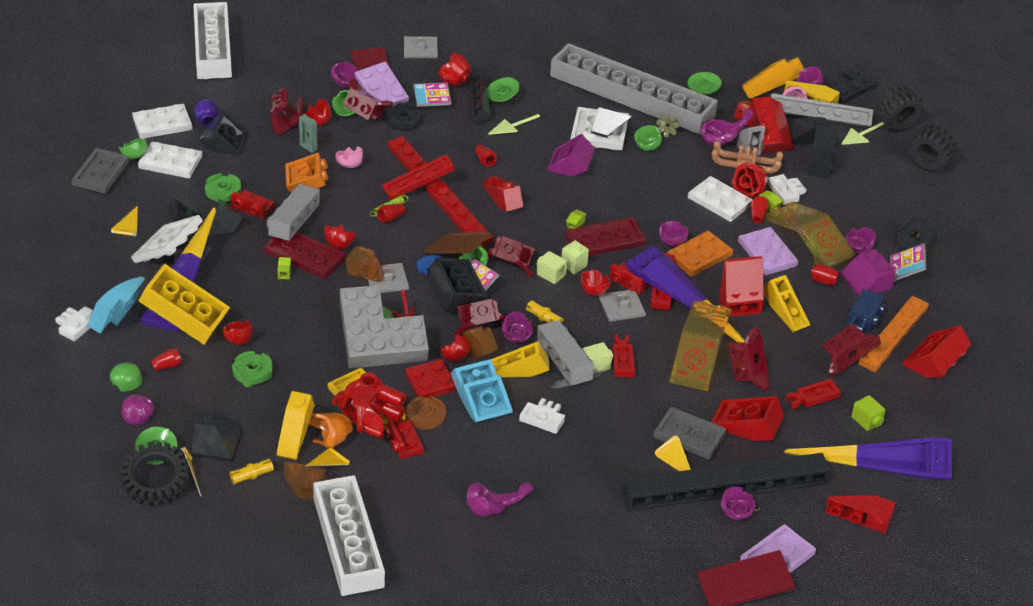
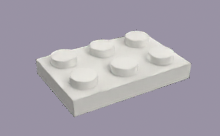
(162, 121)
(170, 159)
(720, 198)

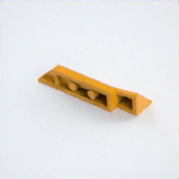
(773, 77)

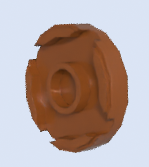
(426, 412)

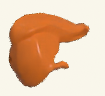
(333, 426)

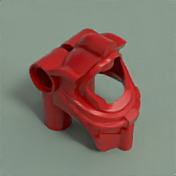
(367, 399)

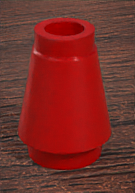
(486, 156)
(759, 207)
(389, 212)
(167, 360)

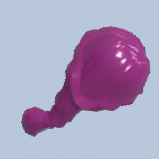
(724, 131)
(485, 502)

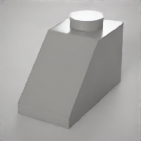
(752, 137)

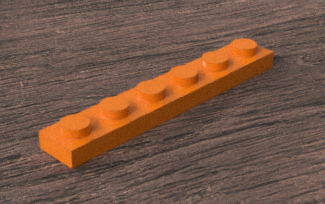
(895, 333)

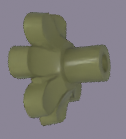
(665, 128)

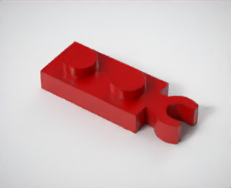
(623, 357)
(814, 394)

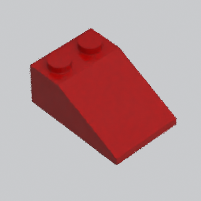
(750, 417)

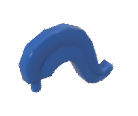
(425, 263)

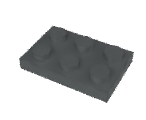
(100, 170)
(694, 433)

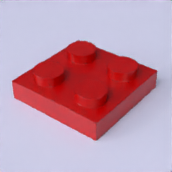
(430, 379)

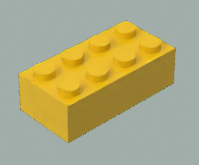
(184, 304)

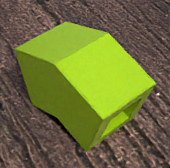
(773, 200)
(576, 219)
(284, 268)

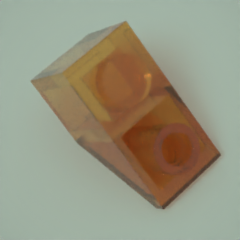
(364, 264)
(480, 341)
(302, 478)

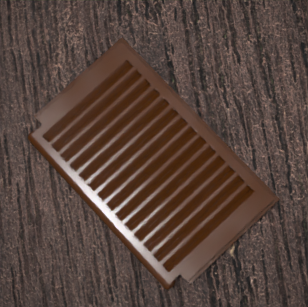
(457, 243)

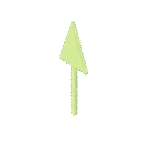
(506, 127)
(854, 137)

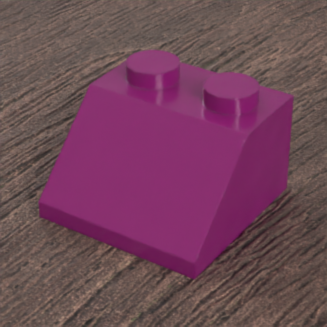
(572, 157)
(869, 272)

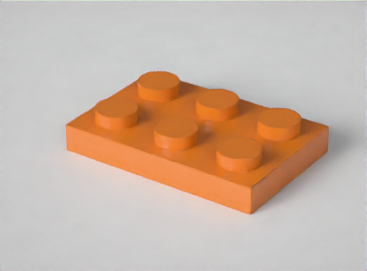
(700, 253)

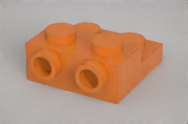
(306, 171)

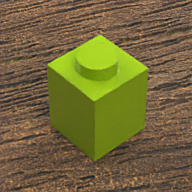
(868, 413)

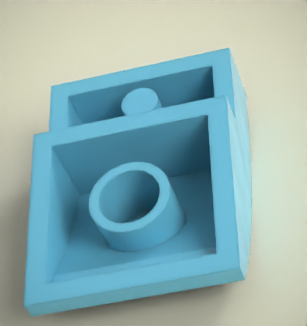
(115, 304)
(481, 391)

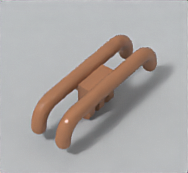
(745, 156)

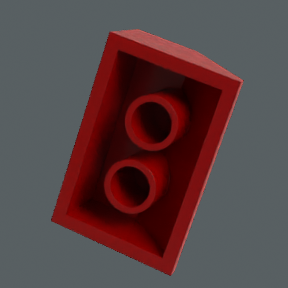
(771, 115)
(938, 352)

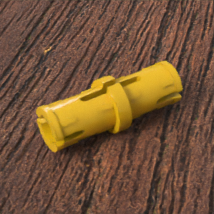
(542, 313)
(251, 471)

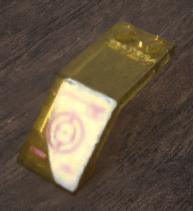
(816, 231)
(699, 345)

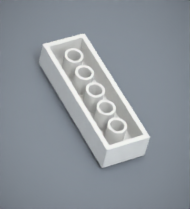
(212, 40)
(348, 535)

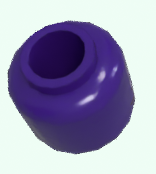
(205, 112)

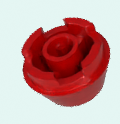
(455, 71)
(750, 179)

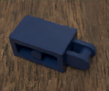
(867, 310)

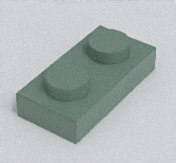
(308, 133)

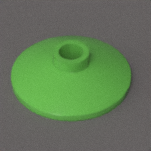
(704, 83)
(503, 89)
(153, 435)

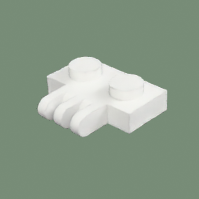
(786, 190)
(74, 323)
(543, 415)

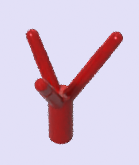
(407, 314)

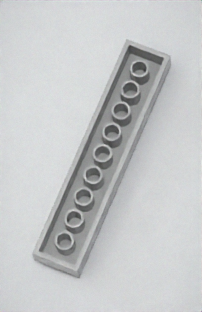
(632, 87)

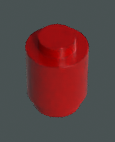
(824, 274)

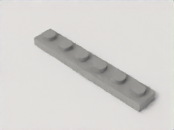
(831, 111)

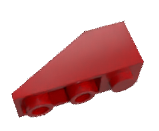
(504, 193)
(864, 510)

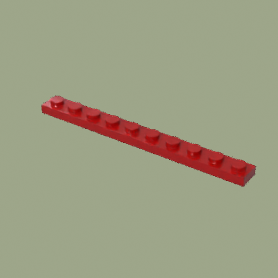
(438, 190)

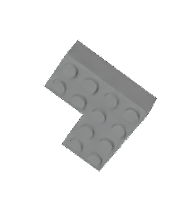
(377, 340)

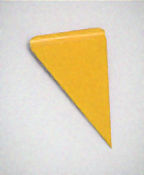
(127, 225)
(673, 454)
(329, 457)
(189, 458)

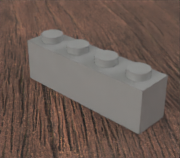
(293, 212)
(565, 352)

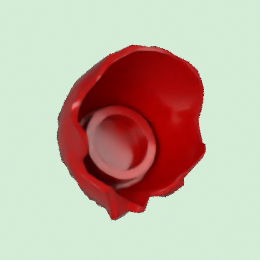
(320, 113)
(338, 237)
(594, 283)
(238, 332)
(457, 350)

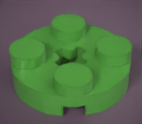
(227, 183)
(247, 376)

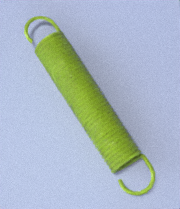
(395, 201)

